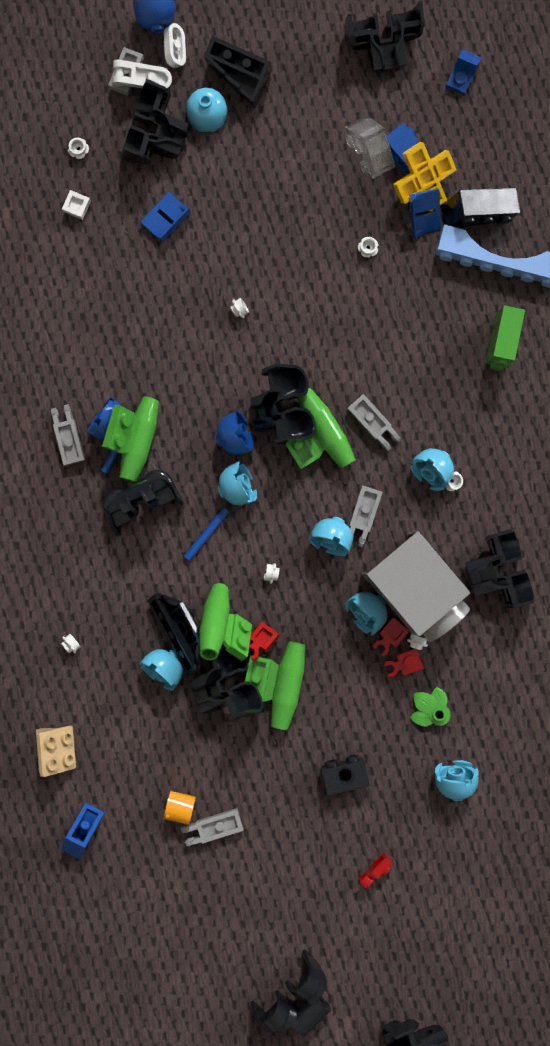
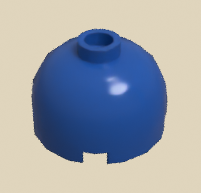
(154, 14)
(100, 422)
(233, 434)

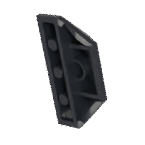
(179, 628)

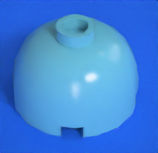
(206, 110)
(434, 467)
(235, 485)
(333, 535)
(368, 610)
(163, 667)
(459, 783)

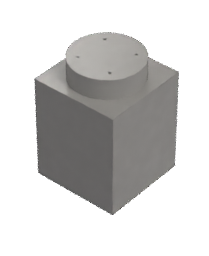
(420, 588)

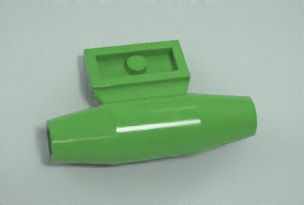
(132, 436)
(326, 437)
(223, 628)
(280, 682)

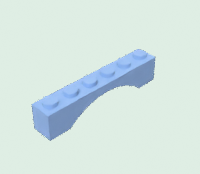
(459, 246)

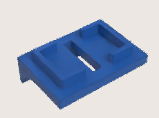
(423, 202)
(172, 209)

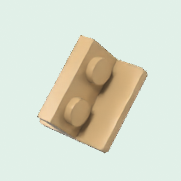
(55, 750)

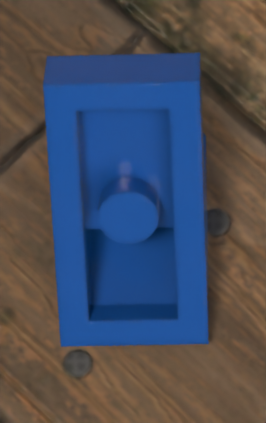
(463, 72)

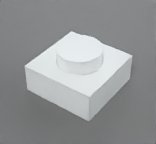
(76, 204)

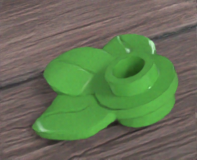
(428, 706)

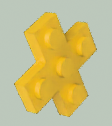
(424, 172)

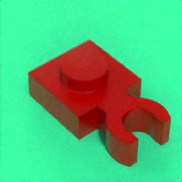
(392, 634)
(262, 639)
(407, 662)
(378, 868)

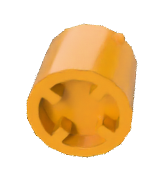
(179, 807)

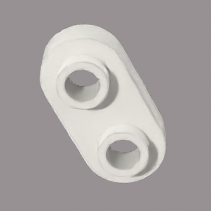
(174, 45)

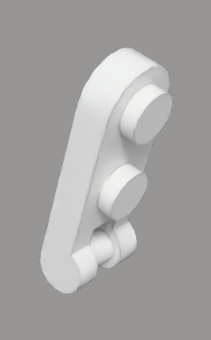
(138, 74)

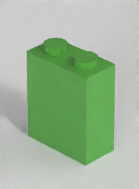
(504, 337)

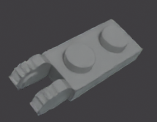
(372, 421)
(67, 437)
(365, 512)
(214, 827)

